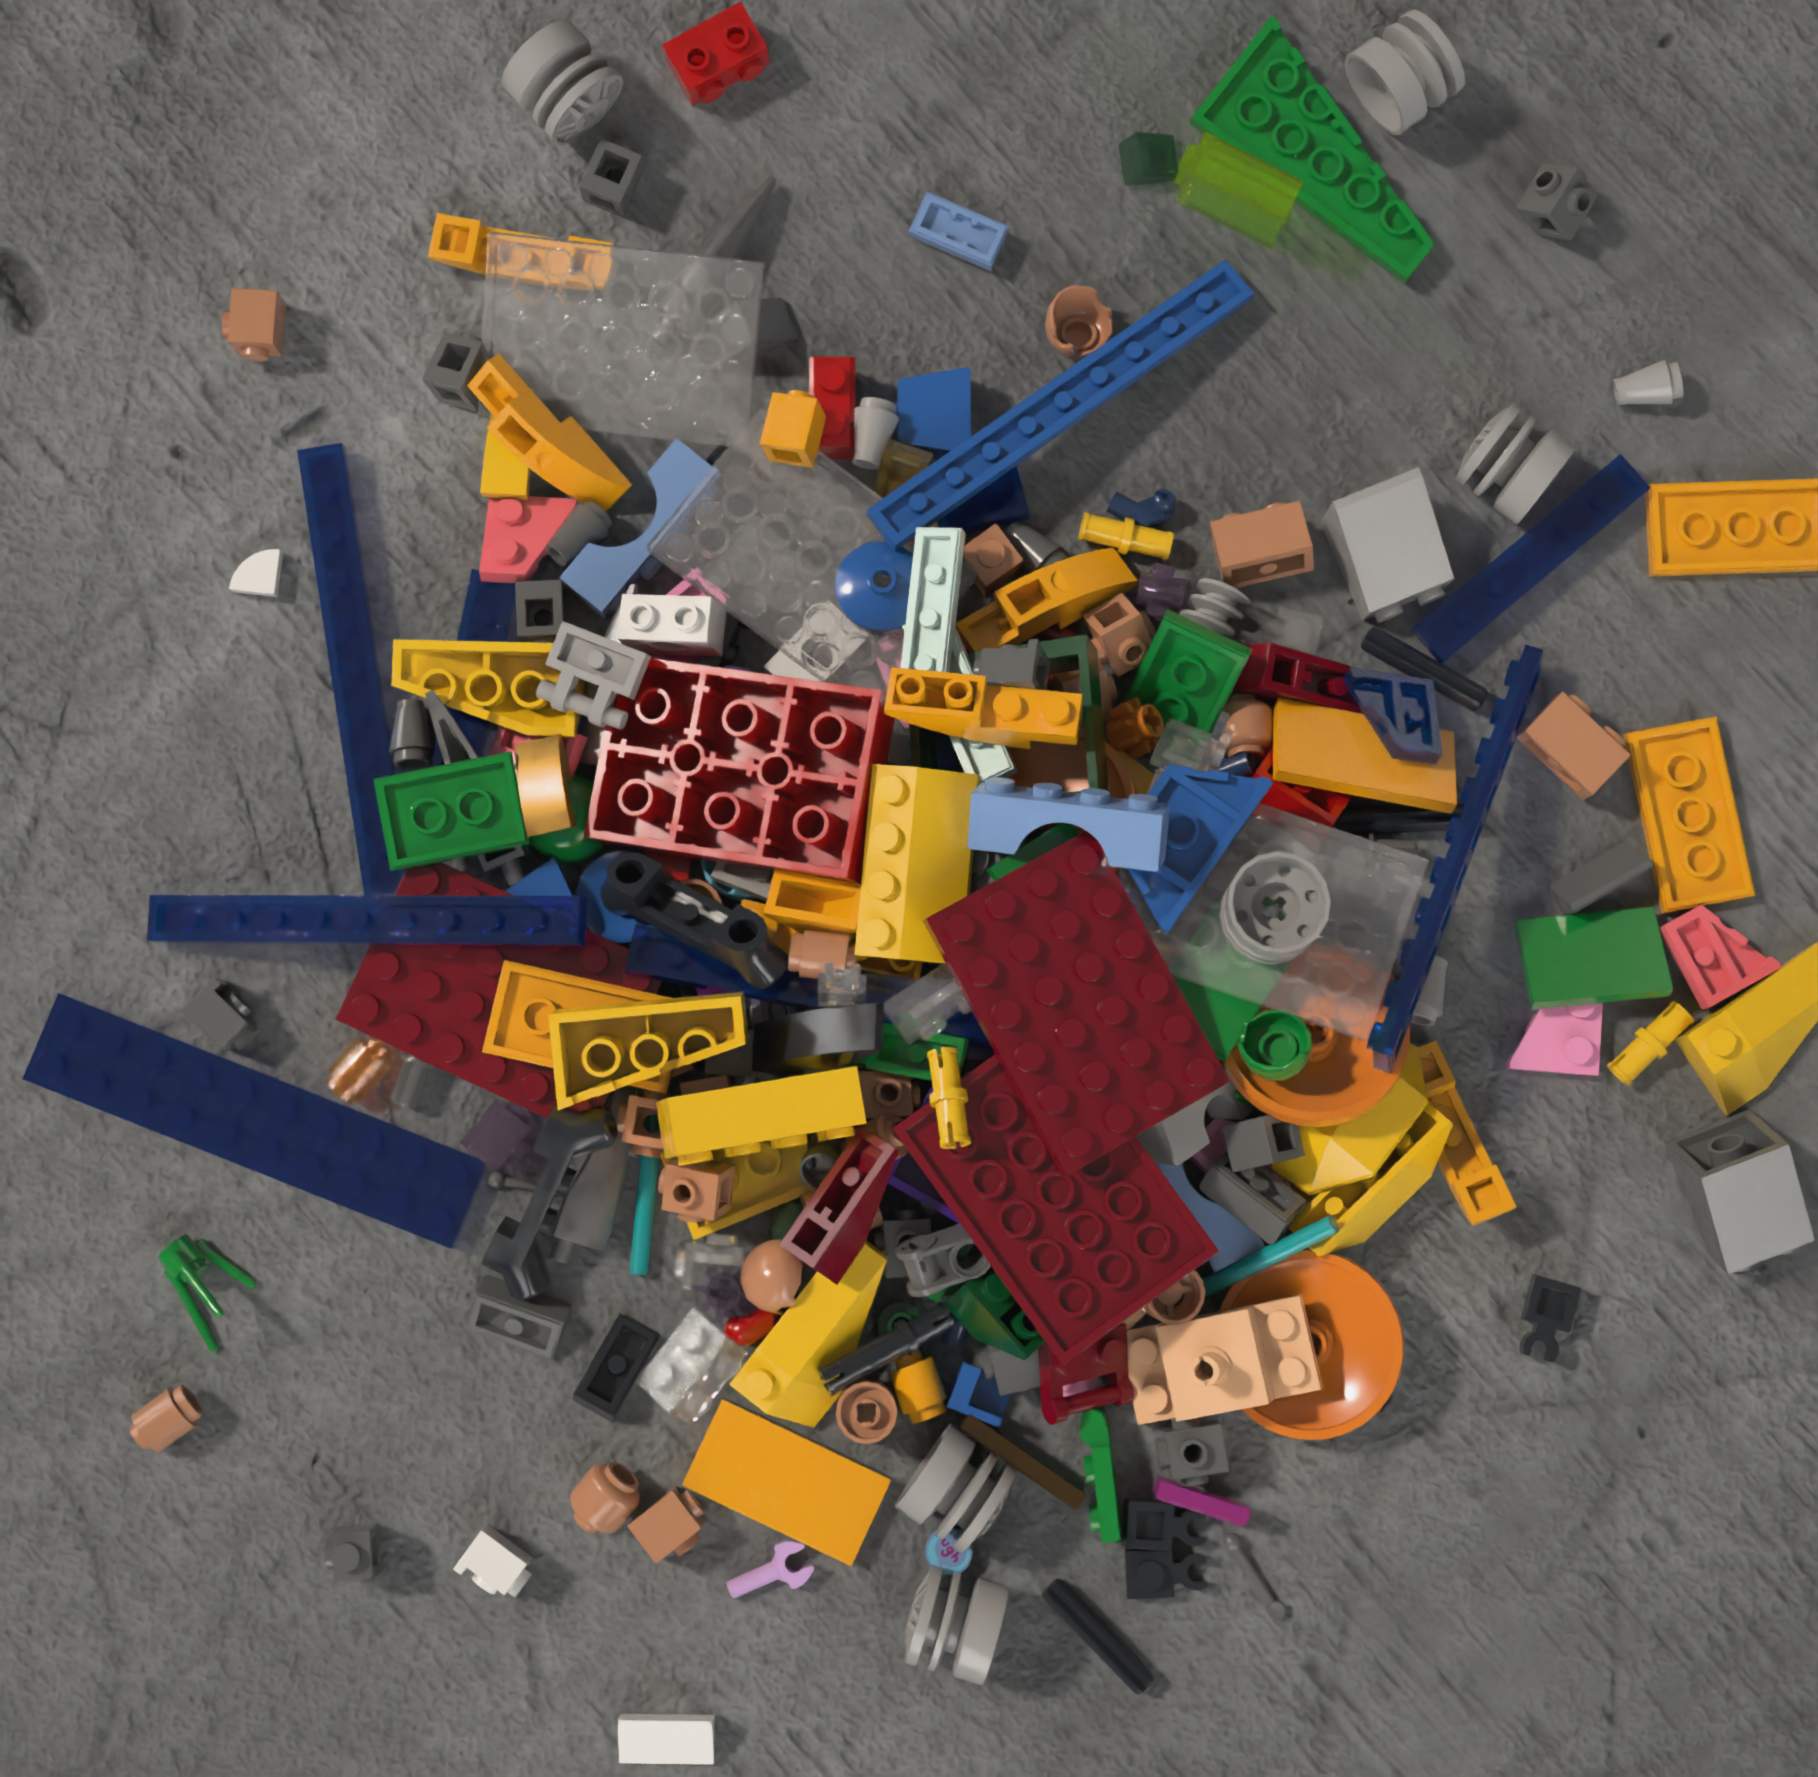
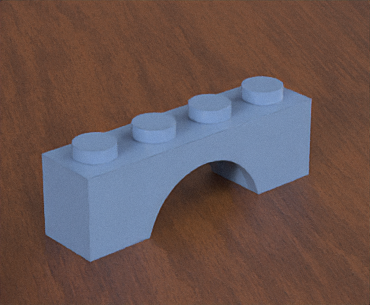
(605, 573)
(1128, 829)
(1226, 1232)

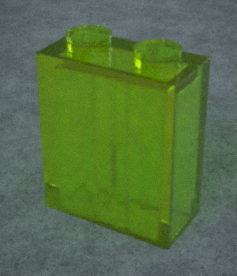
(1236, 189)

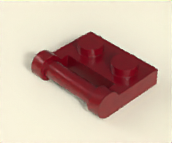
(1104, 1357)

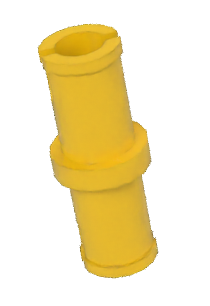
(1125, 536)
(1650, 1043)
(948, 1098)

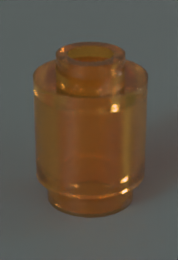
(359, 1069)

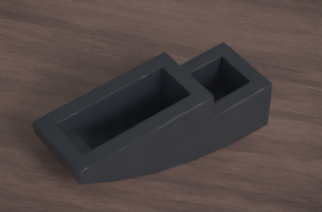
(817, 1039)

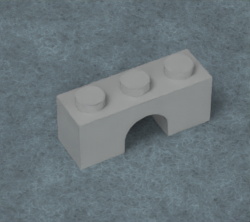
(1184, 1132)

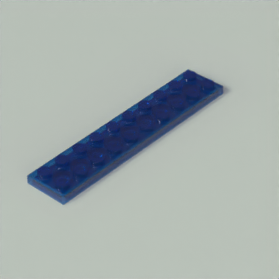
(255, 1120)

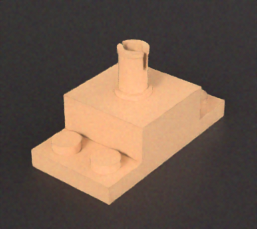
(1222, 1361)

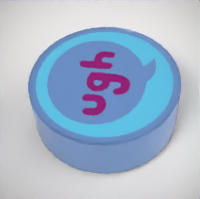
(943, 1555)

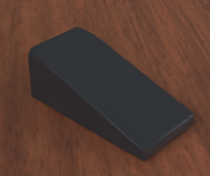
(615, 1367)

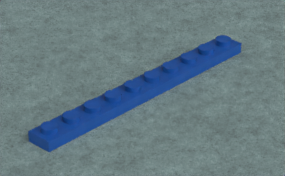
(1059, 405)

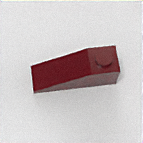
(1296, 676)
(843, 1207)

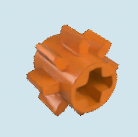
(1134, 727)

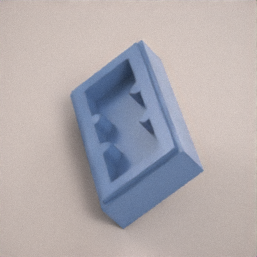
(958, 231)

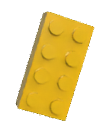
(761, 1112)

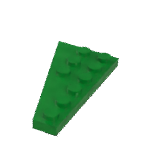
(1290, 121)

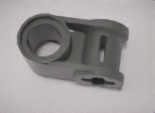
(940, 1261)

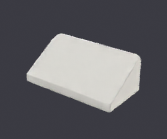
(666, 1738)

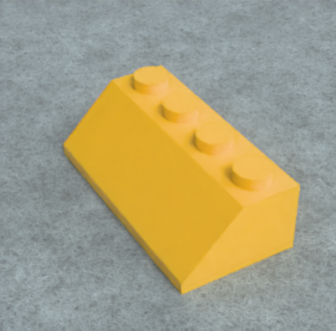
(912, 858)

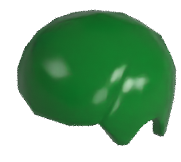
(1275, 1045)

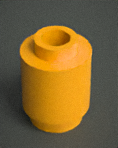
(918, 1387)

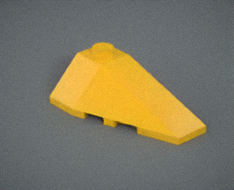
(486, 681)
(1754, 1033)
(811, 1334)

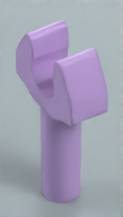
(772, 1571)

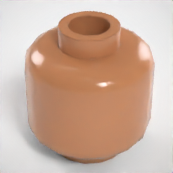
(1251, 726)
(605, 1497)

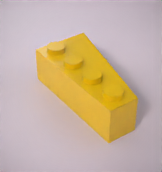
(633, 1041)

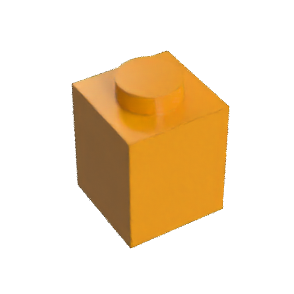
(793, 428)

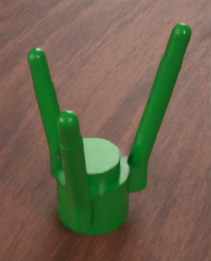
(184, 1265)

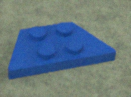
(1203, 822)

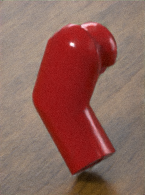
(750, 1327)

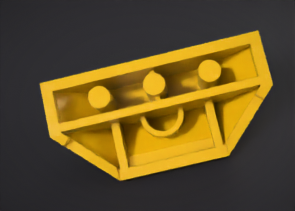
(1358, 1147)
(1369, 1203)

